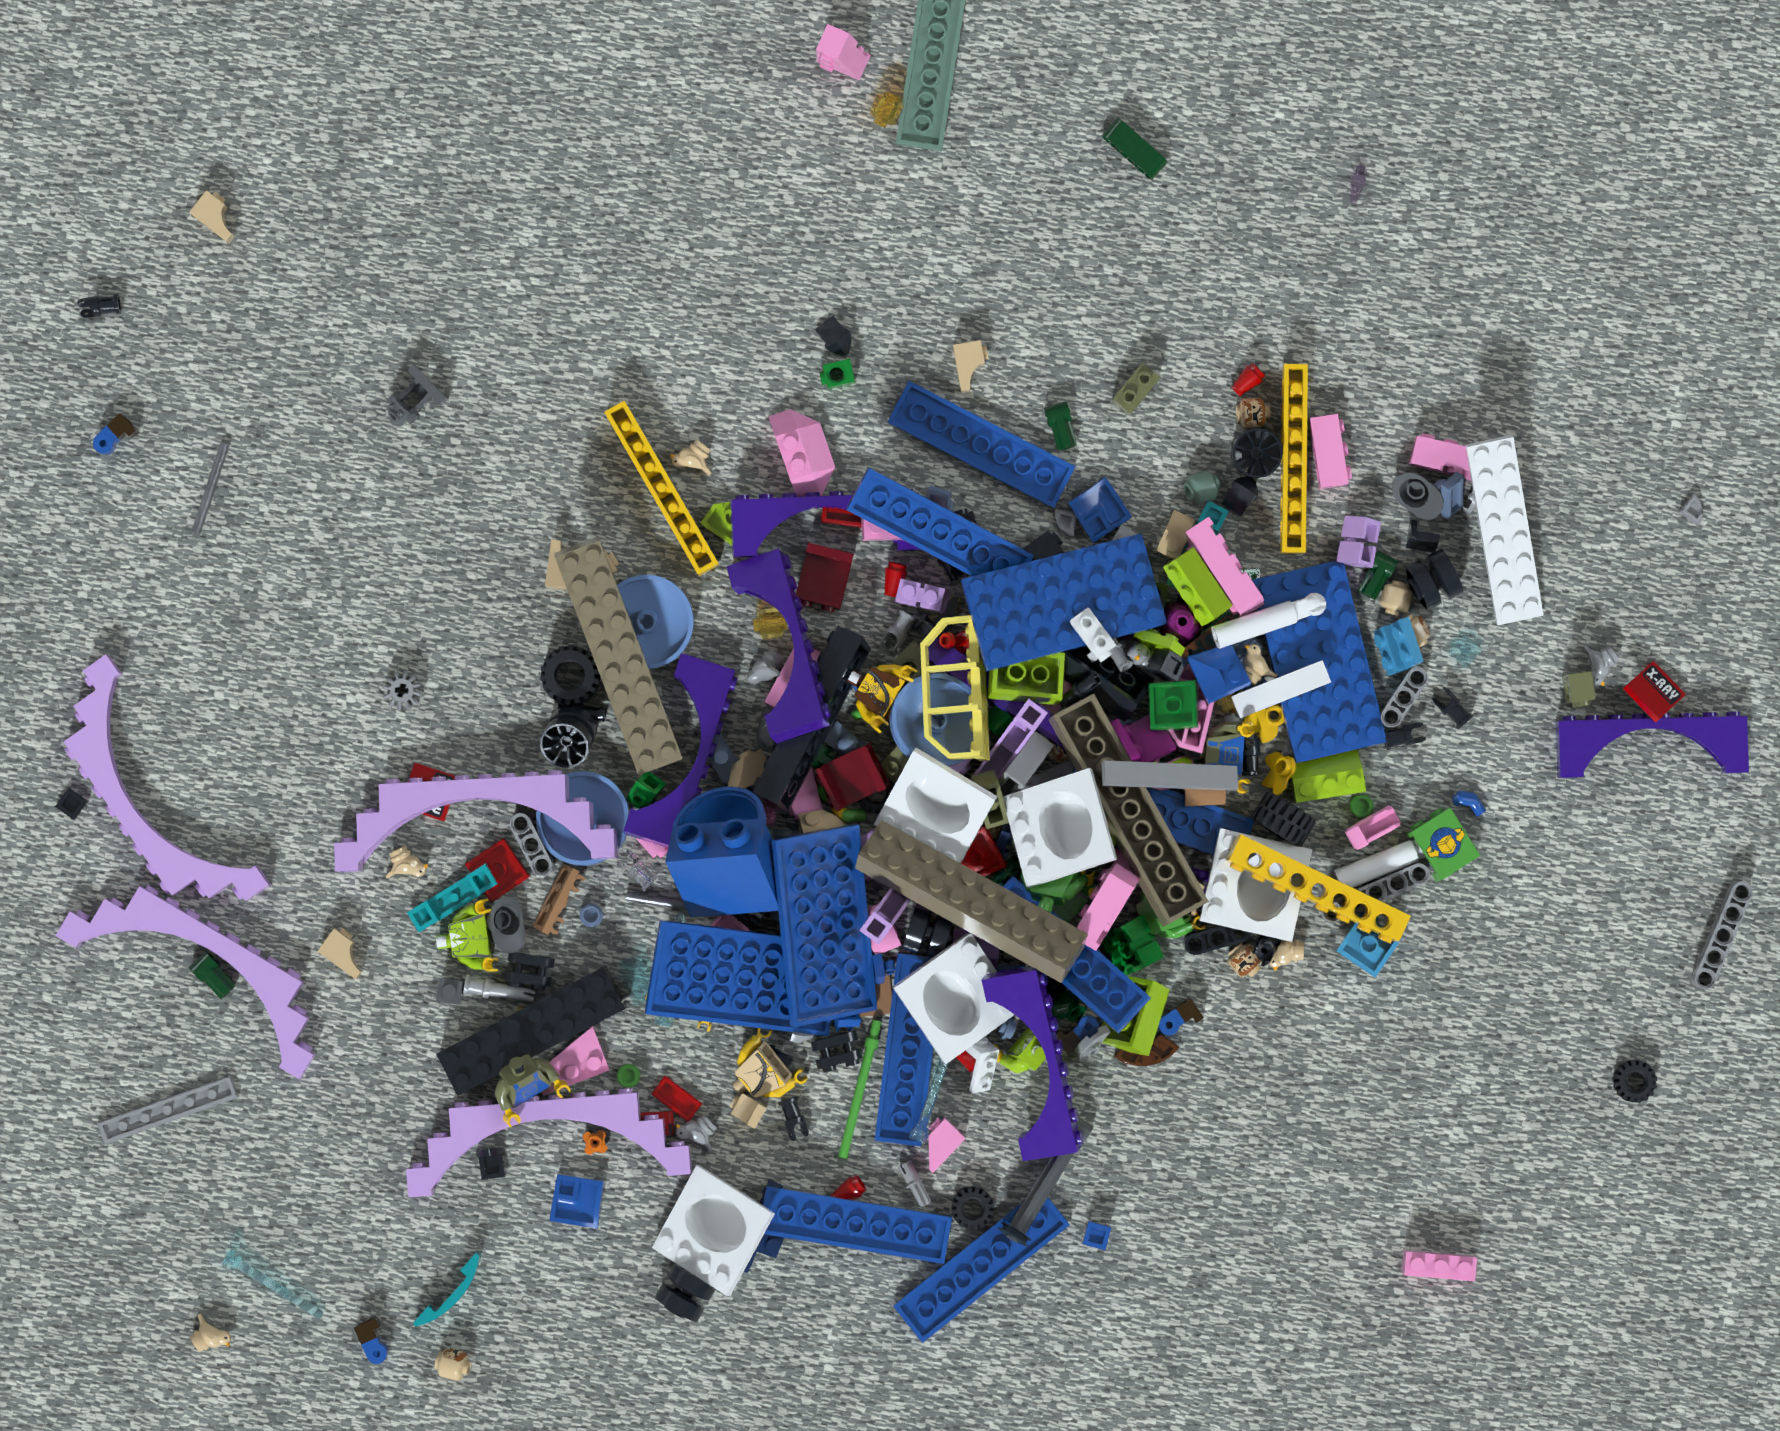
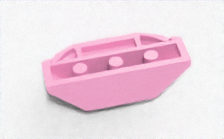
(803, 451)
(1194, 738)

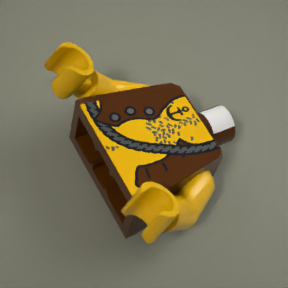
(878, 691)

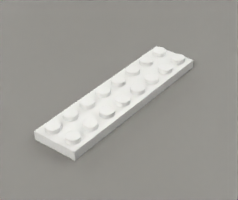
(1504, 529)

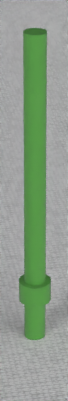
(871, 1043)

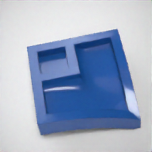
(1099, 509)
(1218, 672)
(577, 1201)

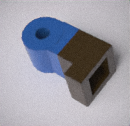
(114, 432)
(1179, 1015)
(1085, 1027)
(370, 1341)

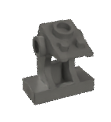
(423, 387)

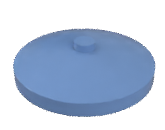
(659, 617)
(948, 729)
(609, 808)

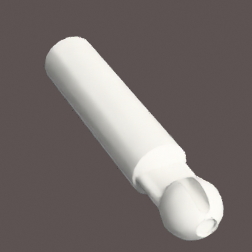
(1267, 620)
(1379, 864)

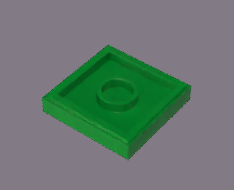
(1173, 705)

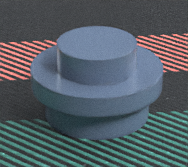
(591, 915)
(1007, 1029)

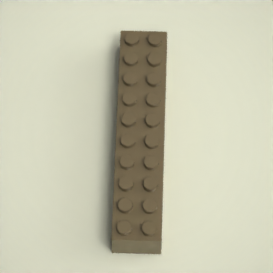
(618, 655)
(1130, 814)
(971, 901)

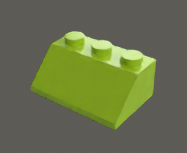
(1197, 586)
(1034, 680)
(1328, 777)
(1141, 1030)

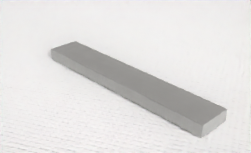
(1169, 775)
(167, 1109)

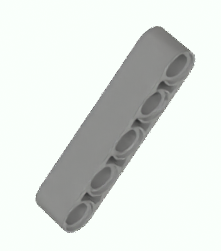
(1384, 885)
(1730, 927)

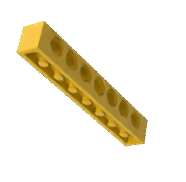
(1293, 459)
(661, 488)
(1395, 919)

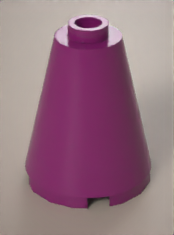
(1185, 634)

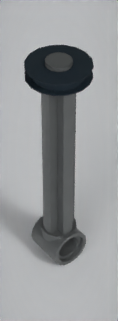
(1039, 1193)

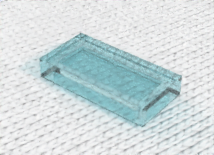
(635, 978)

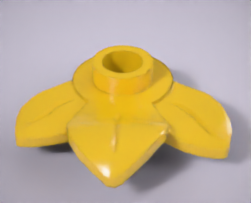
(1264, 724)
(1280, 771)

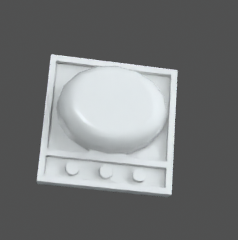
(937, 806)
(1059, 828)
(1246, 903)
(950, 998)
(713, 1230)

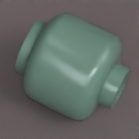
(1201, 487)

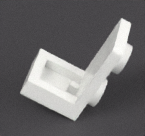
(1093, 635)
(986, 1058)

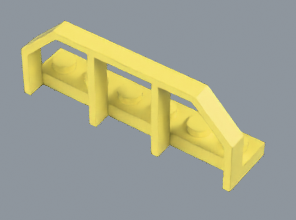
(977, 699)

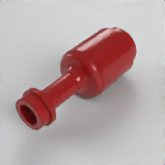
(960, 642)

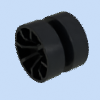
(1256, 452)
(1427, 583)
(568, 736)
(936, 931)
(682, 1298)

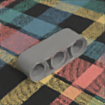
(1411, 689)
(523, 836)

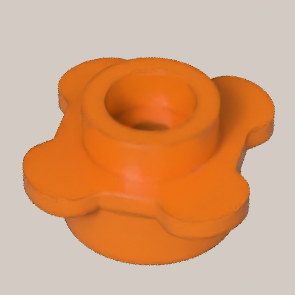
(599, 1147)

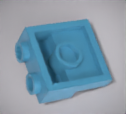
(1398, 646)
(1366, 949)

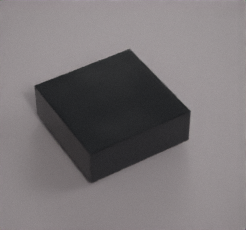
(71, 803)

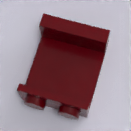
(824, 577)
(852, 777)

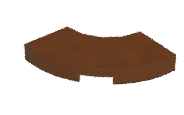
(1161, 1050)

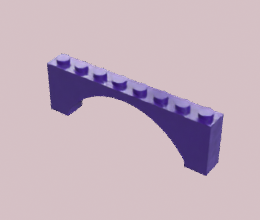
(758, 517)
(708, 688)
(802, 704)
(1721, 737)
(1026, 996)

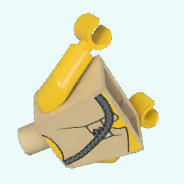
(762, 1070)

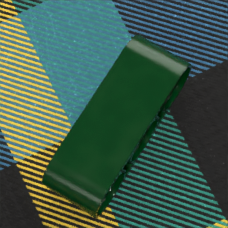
(1134, 147)

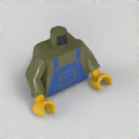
(1225, 747)
(522, 1081)

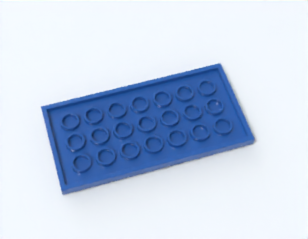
(1029, 606)
(1343, 712)
(820, 922)
(721, 978)

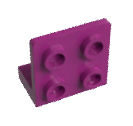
(1141, 742)

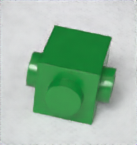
(645, 790)

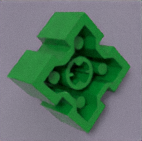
(1132, 946)

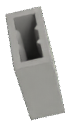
(1025, 764)

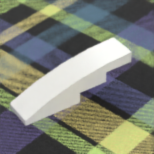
(1281, 689)

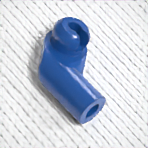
(1468, 799)

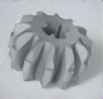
(398, 683)

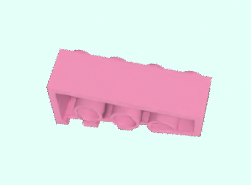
(1439, 456)
(1224, 568)

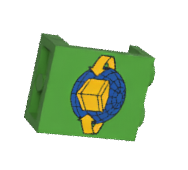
(1444, 843)

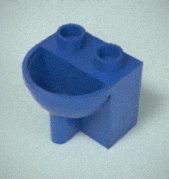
(723, 854)

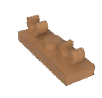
(557, 899)

